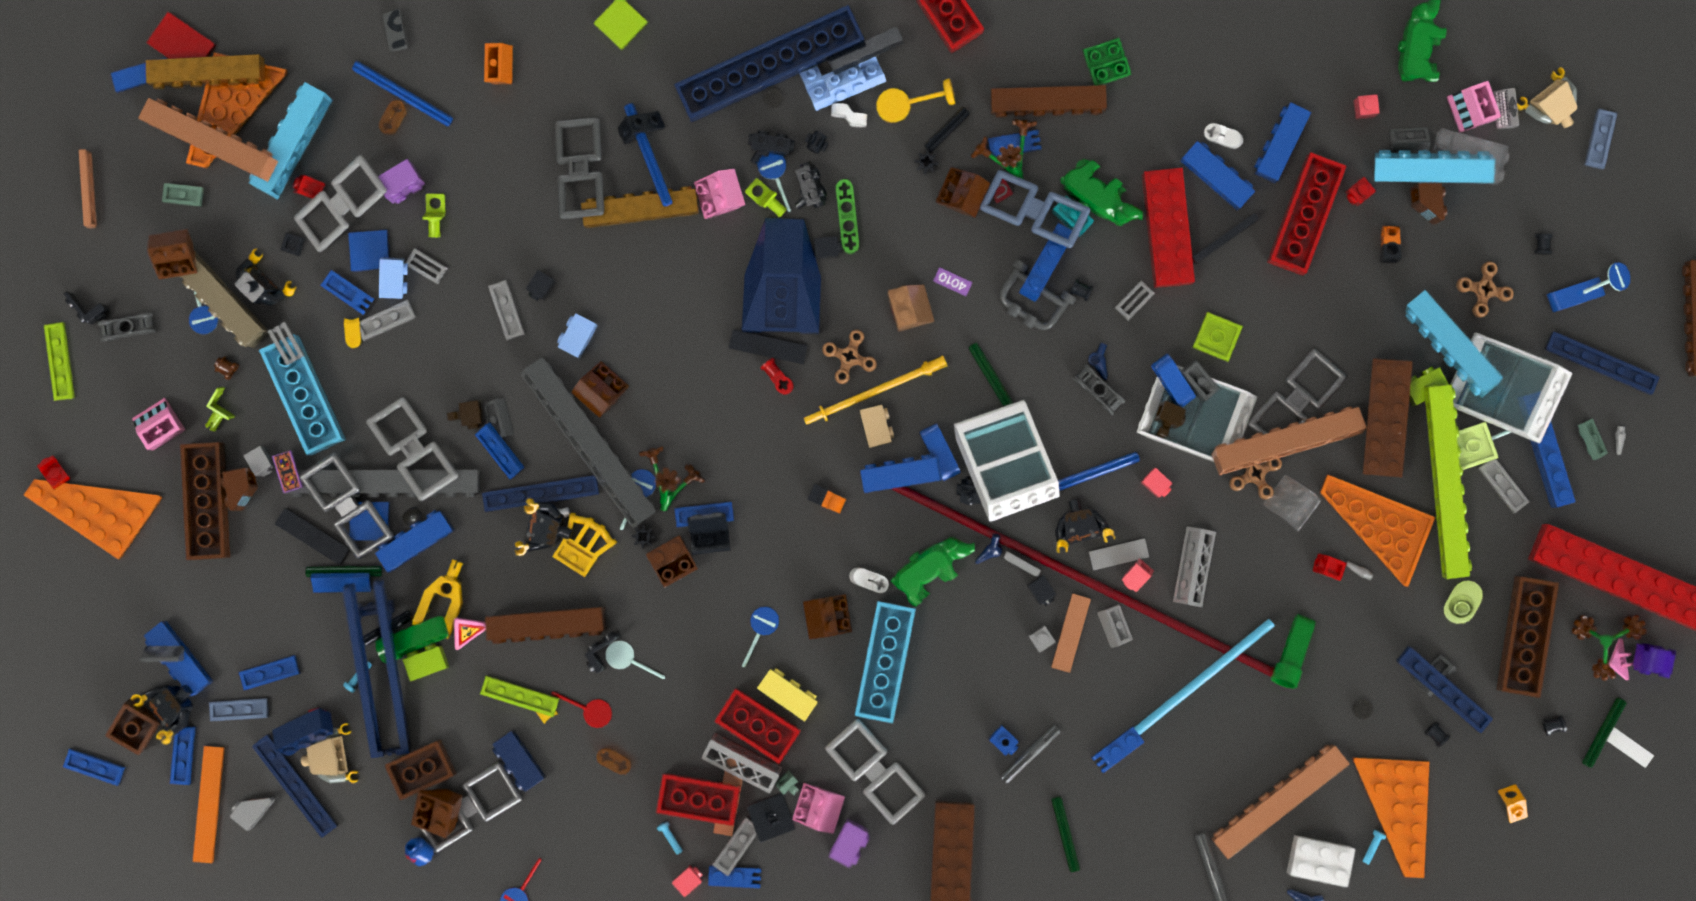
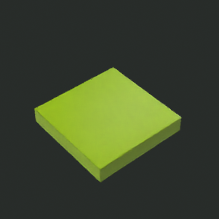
(620, 23)
(1217, 336)

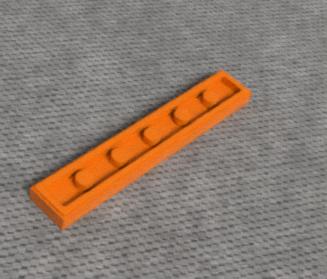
(208, 804)

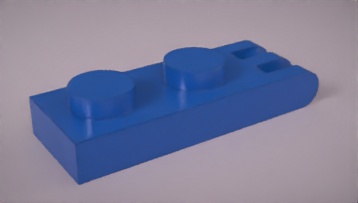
(1003, 141)
(346, 291)
(1118, 749)
(738, 877)

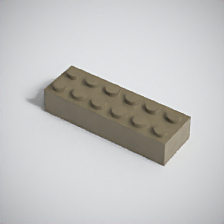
(225, 305)

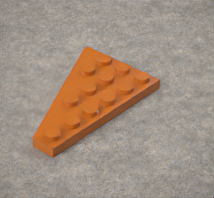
(231, 107)
(99, 514)
(1385, 526)
(1400, 801)

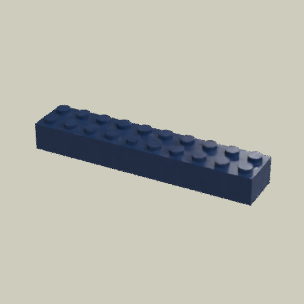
(768, 63)

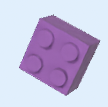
(401, 181)
(849, 842)

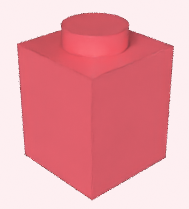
(1366, 106)
(1157, 483)
(1137, 575)
(688, 880)

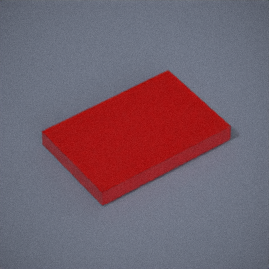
(179, 40)

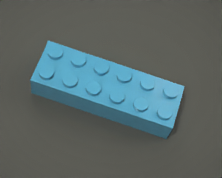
(293, 137)
(1434, 167)
(1453, 344)
(303, 398)
(885, 662)

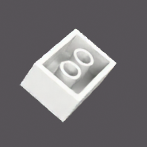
(1320, 861)

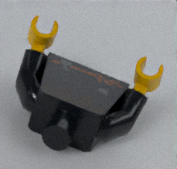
(257, 285)
(1080, 526)
(543, 527)
(169, 707)

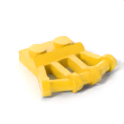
(577, 556)

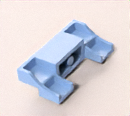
(833, 88)

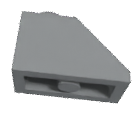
(250, 811)

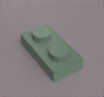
(182, 194)
(1592, 438)

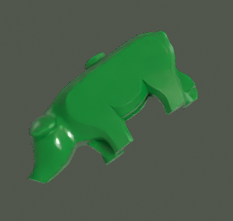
(1418, 43)
(1100, 198)
(928, 565)

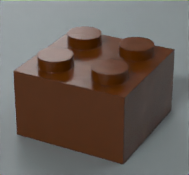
(133, 727)

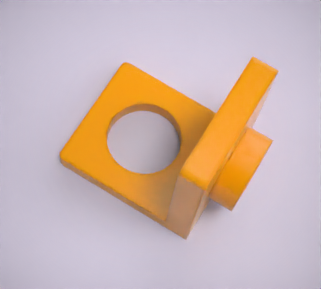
(1515, 806)

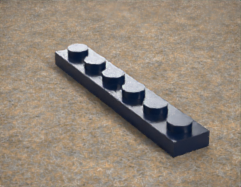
(1602, 363)
(542, 492)
(1444, 689)
(295, 786)

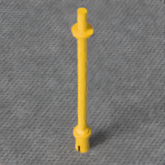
(926, 368)

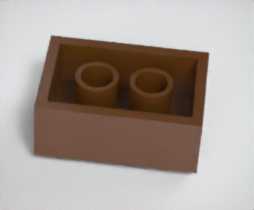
(420, 769)

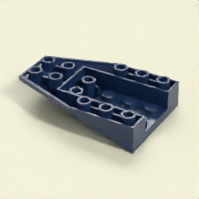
(782, 281)

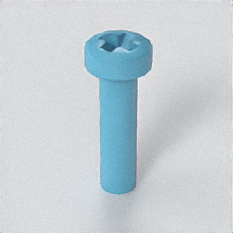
(352, 683)
(669, 836)
(1373, 846)

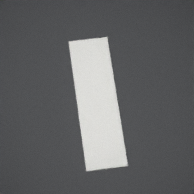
(1630, 747)

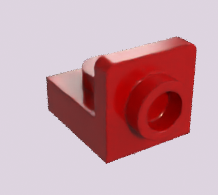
(307, 186)
(1359, 192)
(53, 472)
(1329, 566)

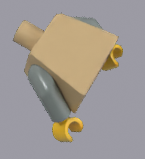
(1554, 102)
(329, 759)

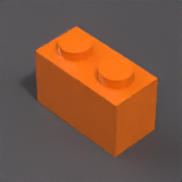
(498, 63)

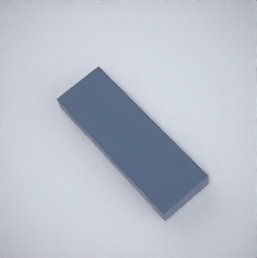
(1600, 139)
(239, 709)

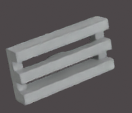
(439, 274)
(1123, 311)
(278, 329)
(1021, 564)

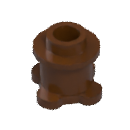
(225, 367)

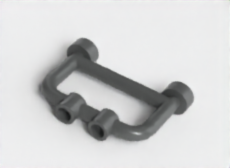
(1029, 320)

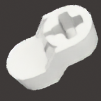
(844, 111)
(1232, 138)
(876, 584)

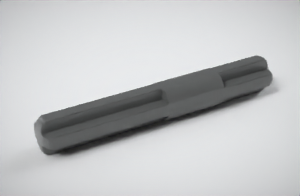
(1031, 753)
(1211, 868)

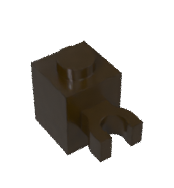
(469, 414)
(1170, 417)

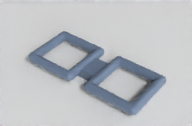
(1035, 208)

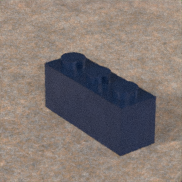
(303, 731)
(518, 761)

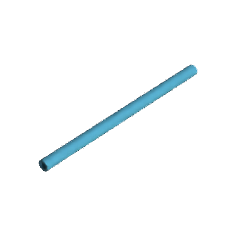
(1204, 676)

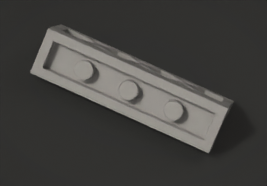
(1191, 566)
(744, 756)

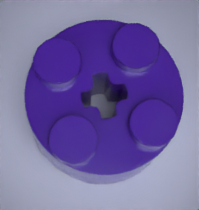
(1654, 659)

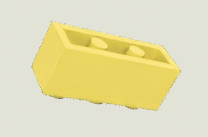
(788, 693)

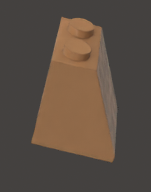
(910, 306)

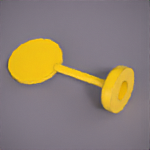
(894, 104)

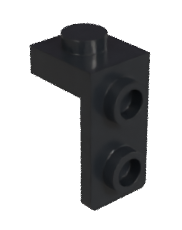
(639, 124)
(97, 314)

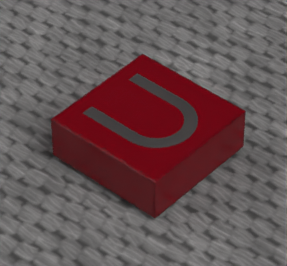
(1002, 192)

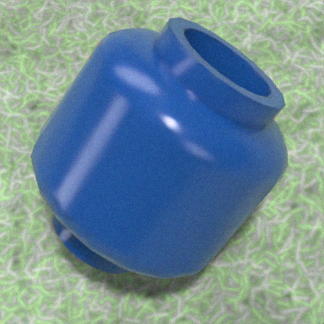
(419, 851)

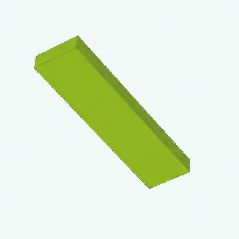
(59, 361)
(519, 696)

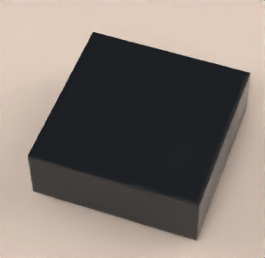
(292, 244)

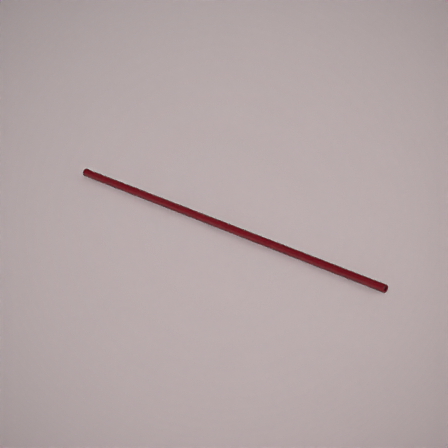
(1082, 578)

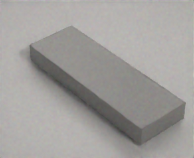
(506, 310)
(386, 320)
(1503, 485)
(1118, 554)
(735, 847)

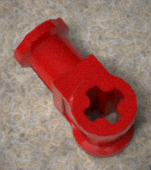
(777, 376)

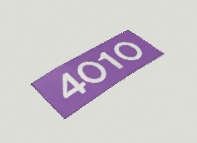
(952, 281)

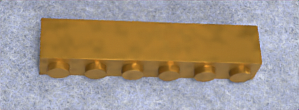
(205, 71)
(641, 208)

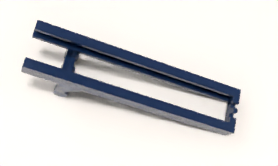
(354, 615)

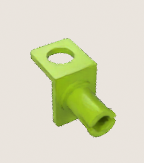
(766, 199)
(434, 215)
(218, 412)

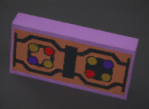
(287, 471)

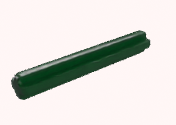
(990, 374)
(373, 570)
(1604, 732)
(1065, 834)

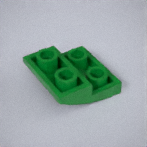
(1106, 62)

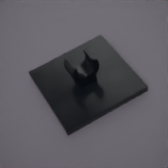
(771, 818)

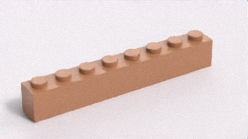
(208, 139)
(1288, 440)
(1279, 801)

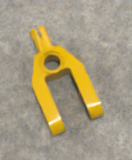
(437, 587)

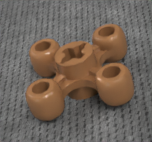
(1486, 281)
(852, 347)
(1260, 481)

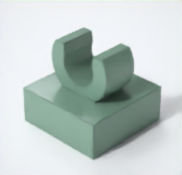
(787, 783)

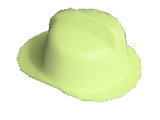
(1463, 602)

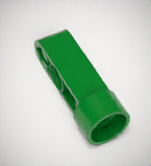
(415, 637)
(1288, 670)

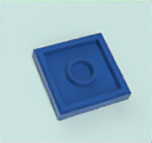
(367, 249)
(363, 525)

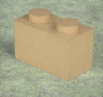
(876, 426)

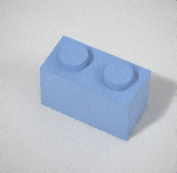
(392, 278)
(577, 335)

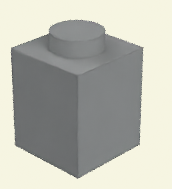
(259, 461)
(1041, 638)

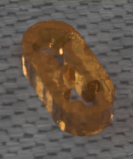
(388, 115)
(611, 764)

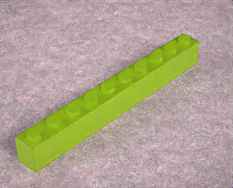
(1447, 481)

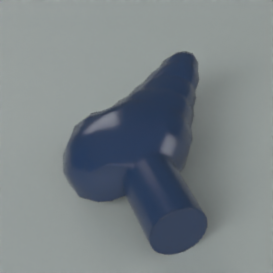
(1099, 361)
(991, 551)
(1298, 896)

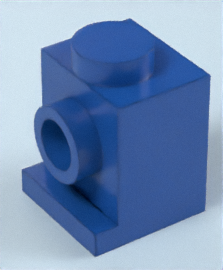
(1000, 734)

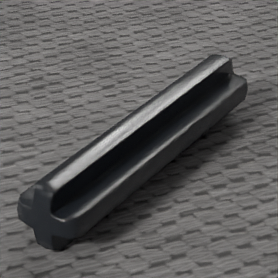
(946, 129)
(396, 623)

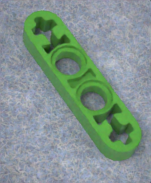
(847, 216)

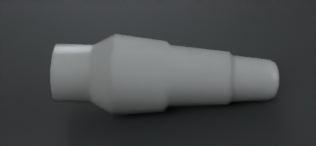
(1620, 438)
(1361, 571)

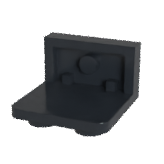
(709, 533)
(594, 662)

